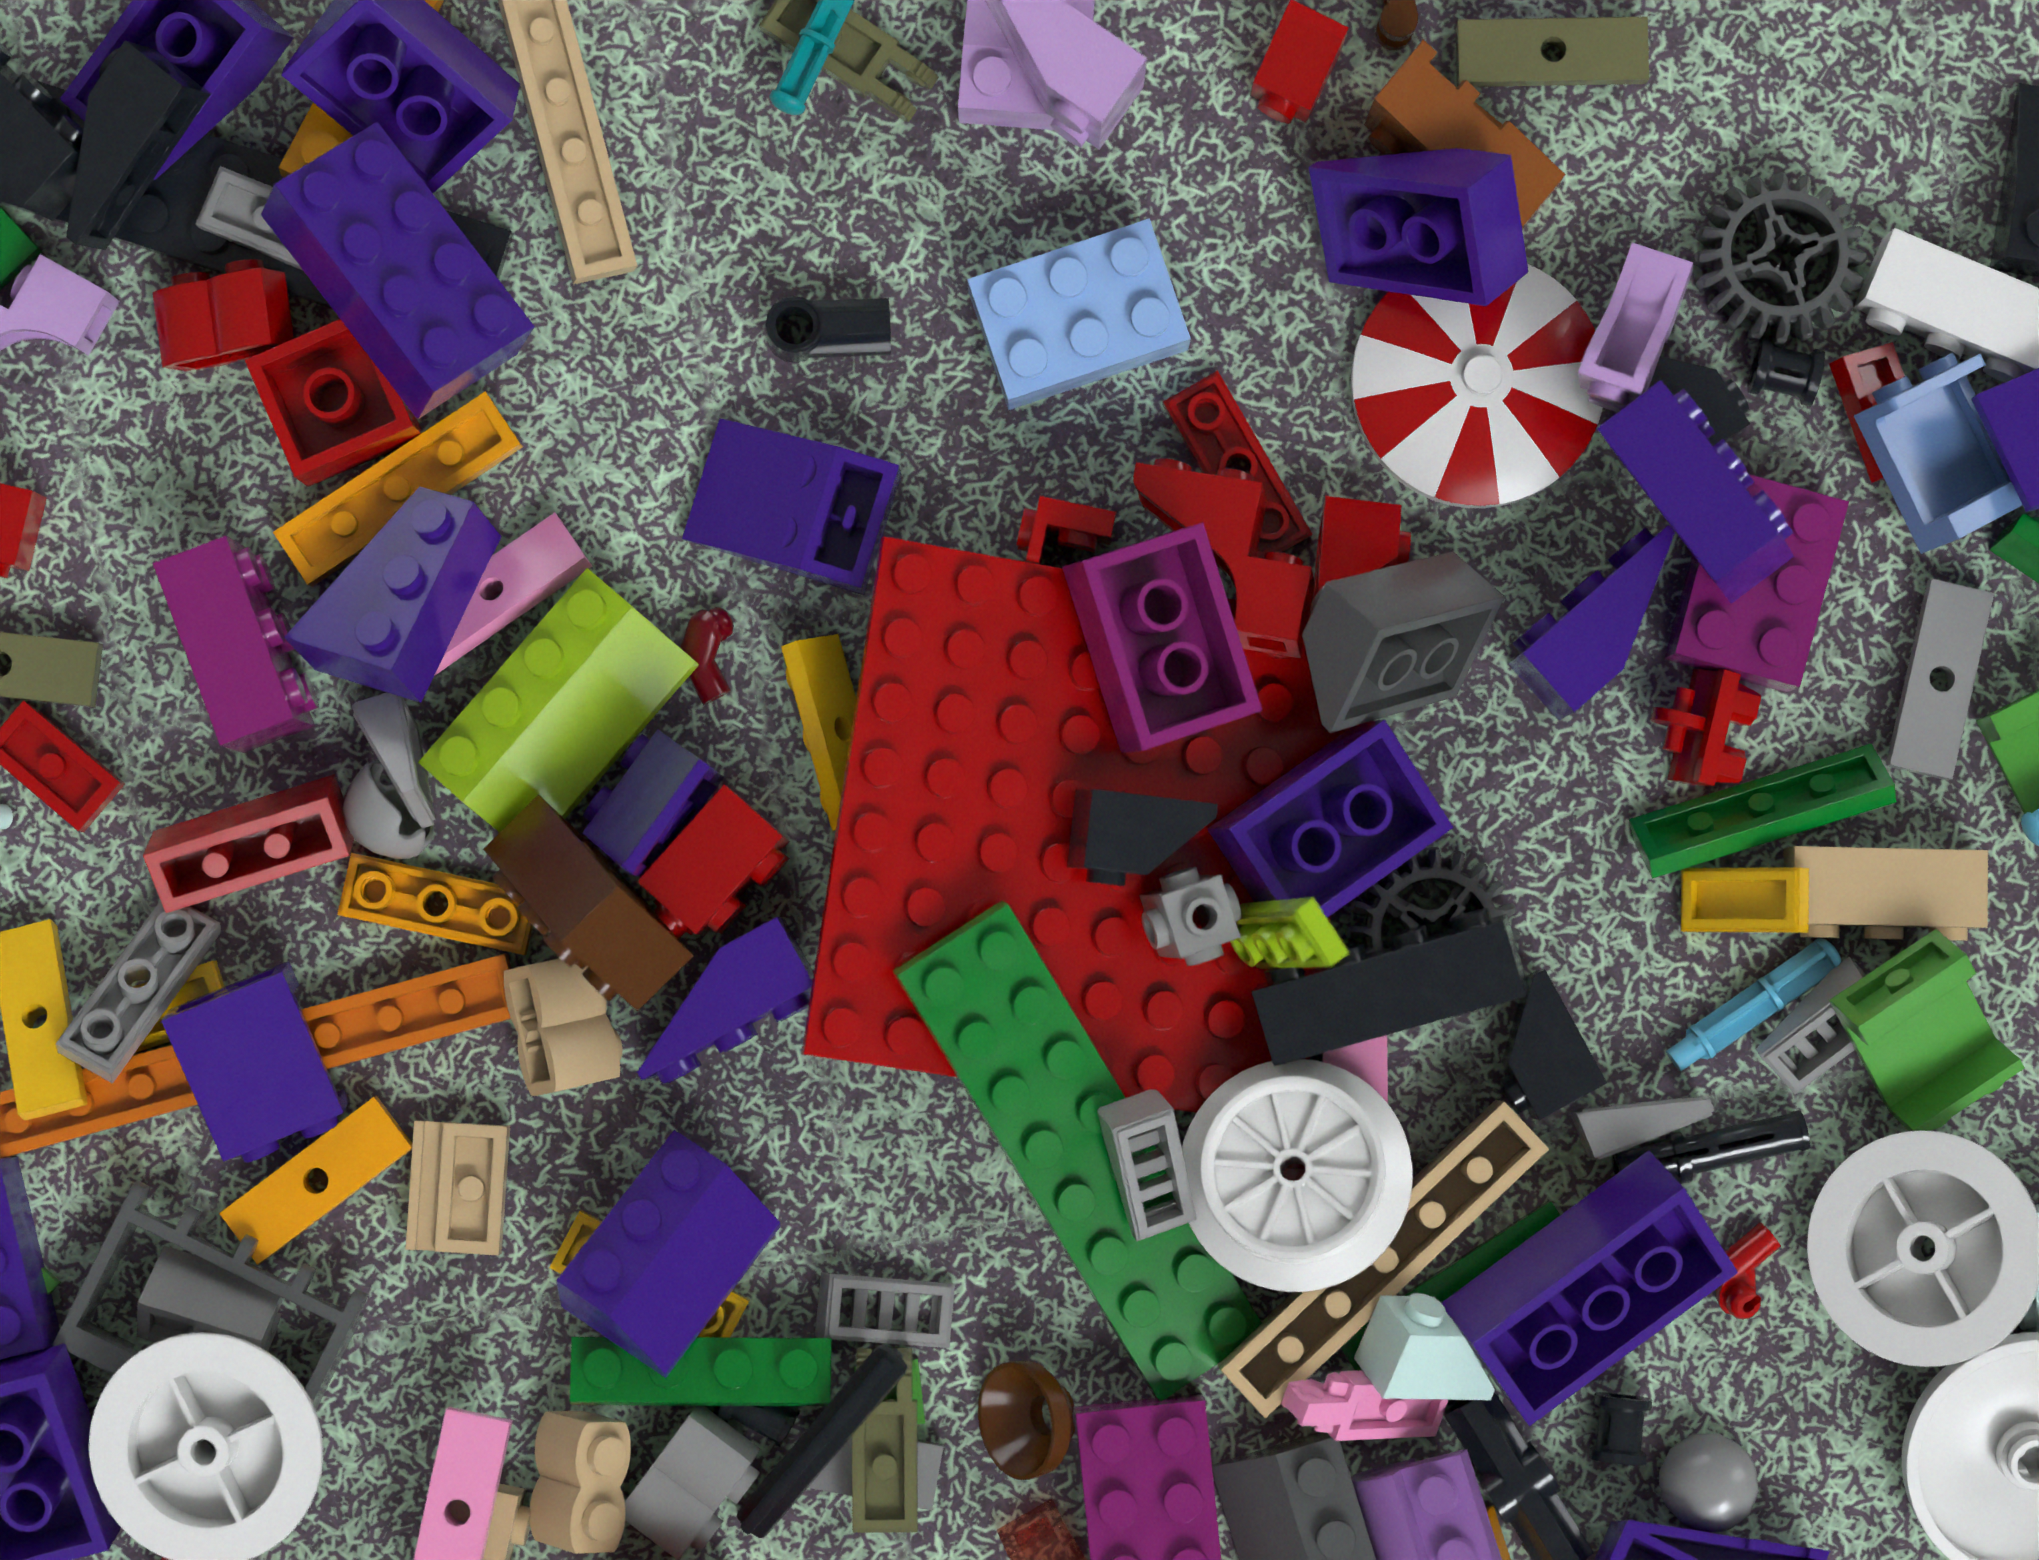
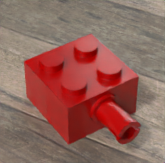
(329, 403)
(713, 864)

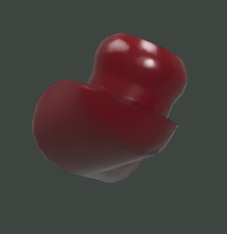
(701, 643)

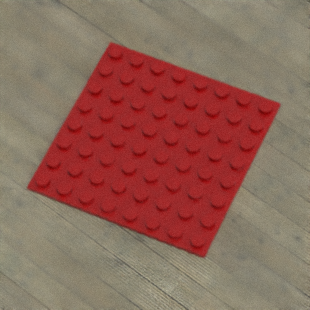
(963, 796)

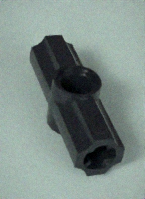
(1517, 1480)

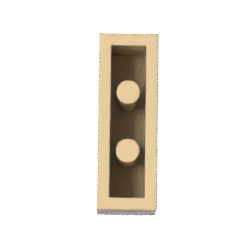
(1893, 890)

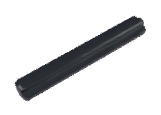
(822, 1441)

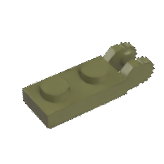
(859, 54)
(887, 1461)

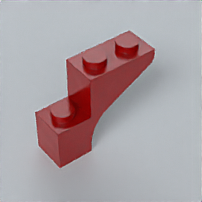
(1270, 592)

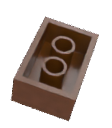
(584, 906)

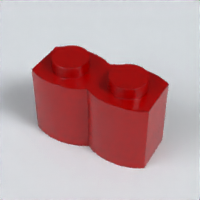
(222, 317)

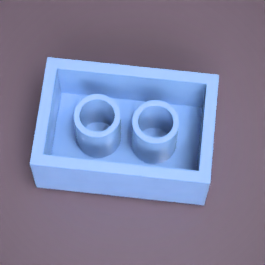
(1079, 314)

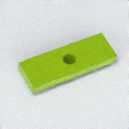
(1286, 935)

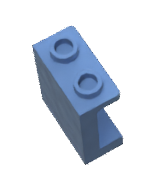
(1937, 453)

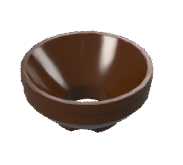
(1014, 1421)

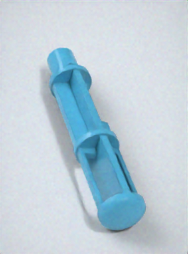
(1755, 1004)

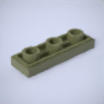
(1591, 51)
(51, 669)

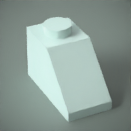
(1419, 1353)

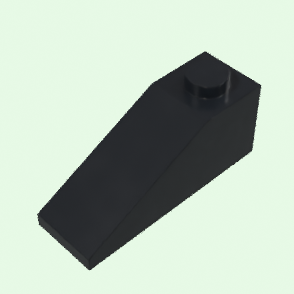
(128, 134)
(2017, 222)

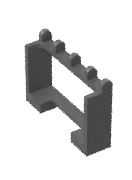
(112, 1351)

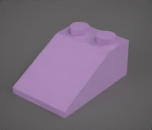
(1073, 66)
(991, 78)

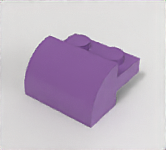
(1426, 1510)

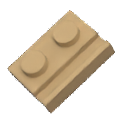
(457, 1187)

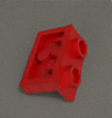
(1076, 524)

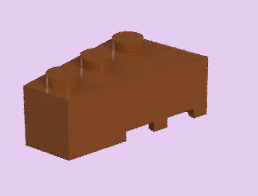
(1429, 113)

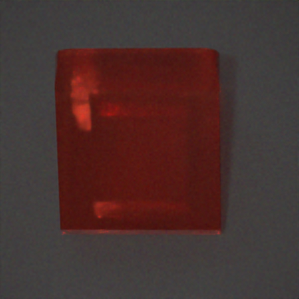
(1040, 1536)

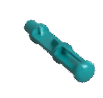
(810, 55)

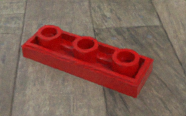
(1219, 432)

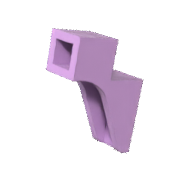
(55, 307)
(1634, 327)

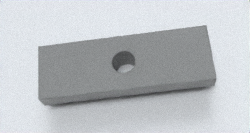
(1945, 639)
(121, 1016)

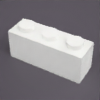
(1952, 305)

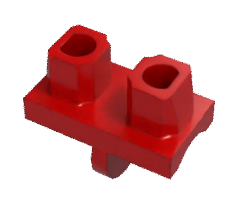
(1700, 726)

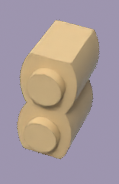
(560, 1027)
(578, 1489)

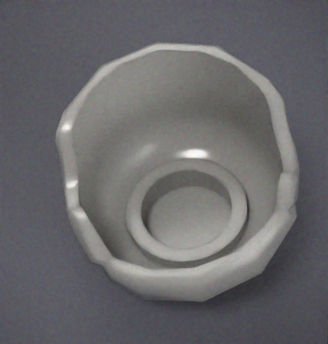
(380, 818)
(1708, 1482)

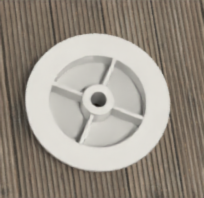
(1306, 1229)
(1871, 1261)
(166, 1478)

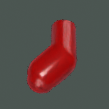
(1739, 1293)

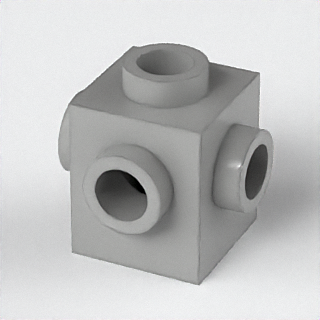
(1170, 910)

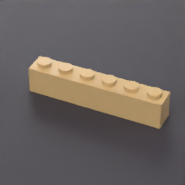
(1441, 1206)

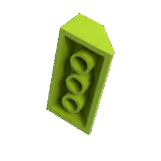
(559, 707)

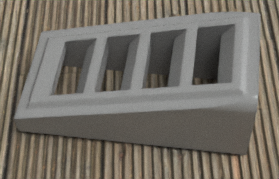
(398, 747)
(1810, 1015)
(1132, 1126)
(1623, 1126)
(830, 1302)

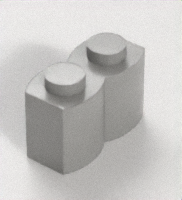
(690, 1481)

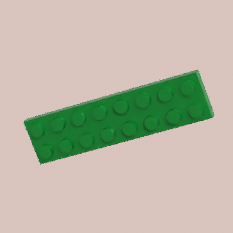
(1040, 1097)

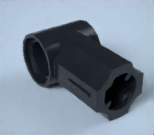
(838, 328)

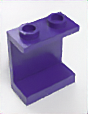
(254, 1064)

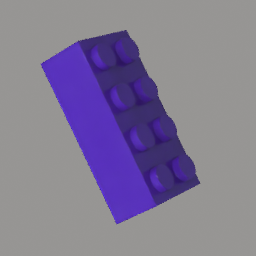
(396, 269)
(1590, 1287)

